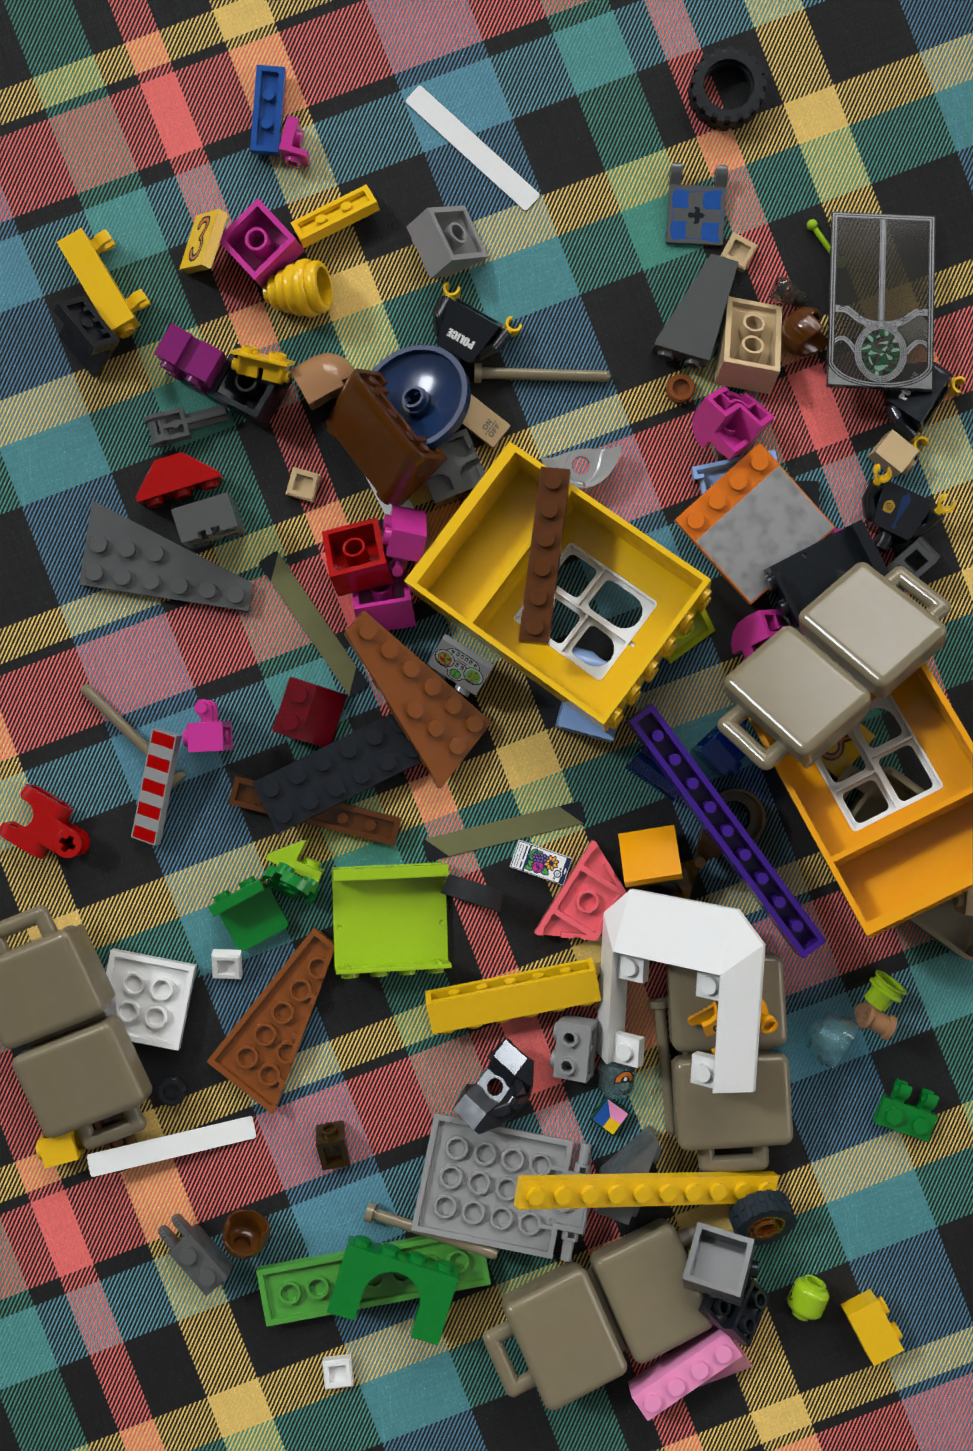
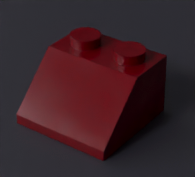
(309, 712)

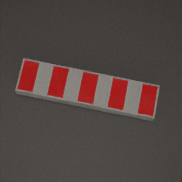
(156, 786)

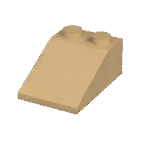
(749, 345)

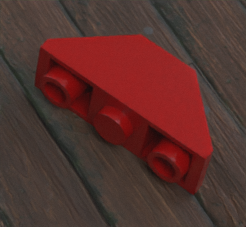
(176, 478)

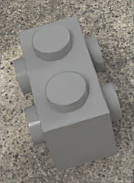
(574, 1048)

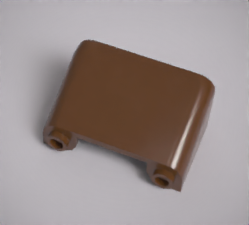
(380, 438)

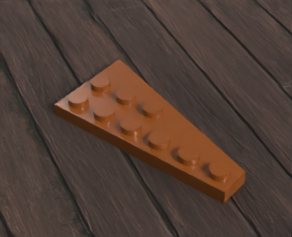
(424, 705)
(268, 1035)

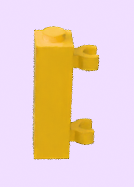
(98, 282)

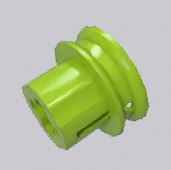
(884, 991)

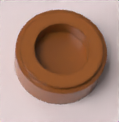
(680, 388)

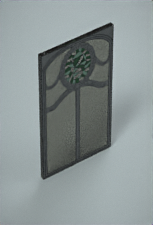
(881, 302)

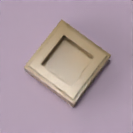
(740, 250)
(303, 485)

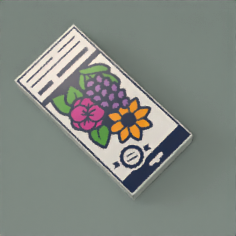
(541, 862)

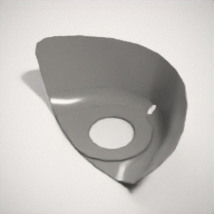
(601, 464)

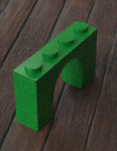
(367, 1259)

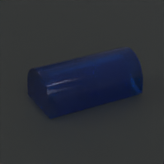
(647, 770)

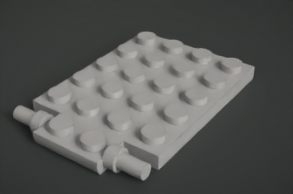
(473, 1182)

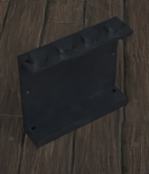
(815, 568)

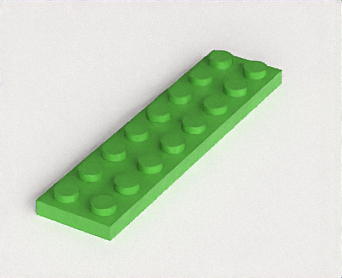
(304, 1286)

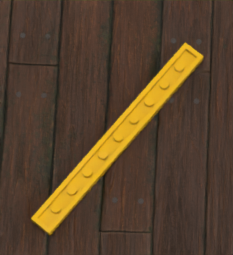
(639, 1189)

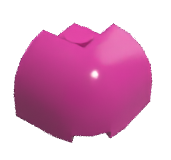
(729, 422)
(756, 630)

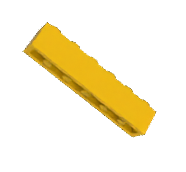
(512, 996)

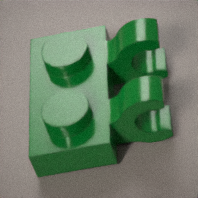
(904, 1117)

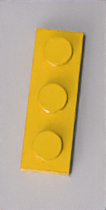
(335, 216)

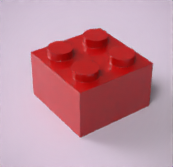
(357, 557)

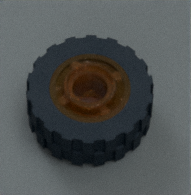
(763, 1216)

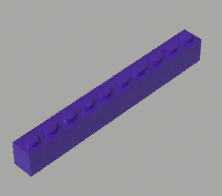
(725, 831)

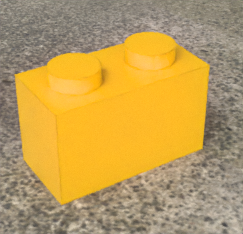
(872, 1326)

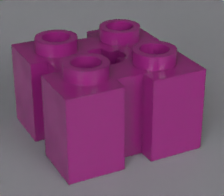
(189, 358)

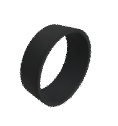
(473, 892)

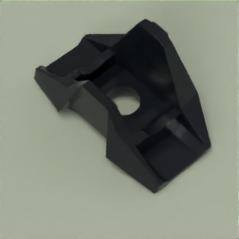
(480, 1107)

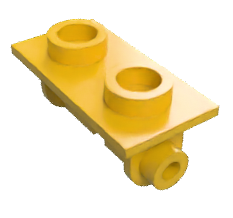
(273, 365)

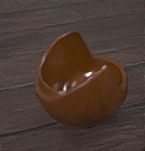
(802, 332)
(245, 1234)

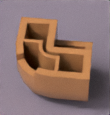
(322, 377)

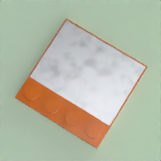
(753, 521)

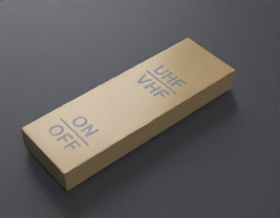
(485, 423)

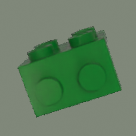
(250, 912)

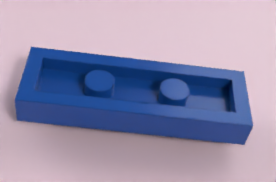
(268, 110)

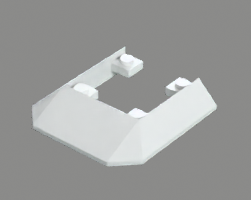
(692, 936)

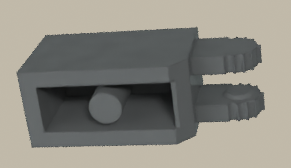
(196, 1254)

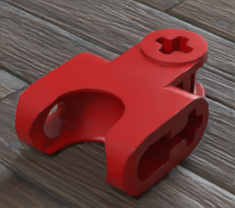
(48, 827)

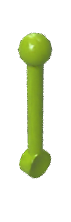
(812, 226)

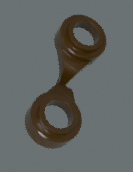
(707, 849)

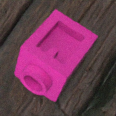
(292, 142)

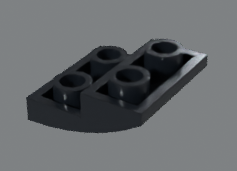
(735, 1320)

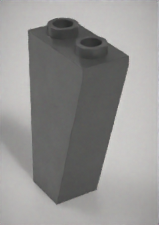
(697, 319)

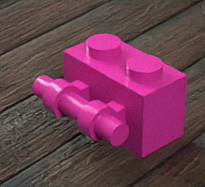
(404, 537)
(209, 733)

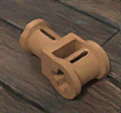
(869, 1017)

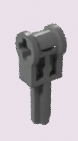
(176, 425)

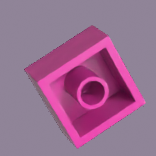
(260, 243)

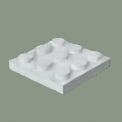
(150, 996)

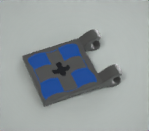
(696, 211)

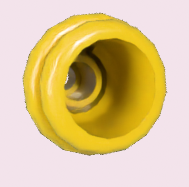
(300, 289)

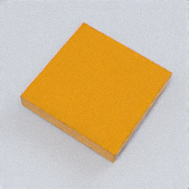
(650, 856)

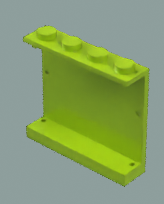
(390, 919)

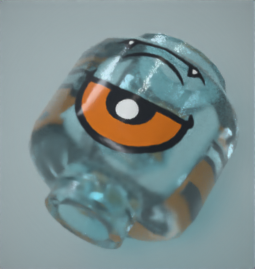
(615, 1079)

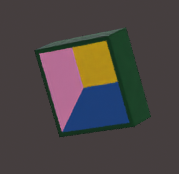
(609, 1115)

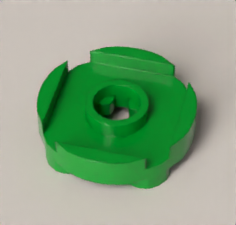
(289, 884)

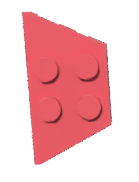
(583, 898)

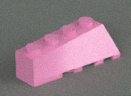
(689, 1366)

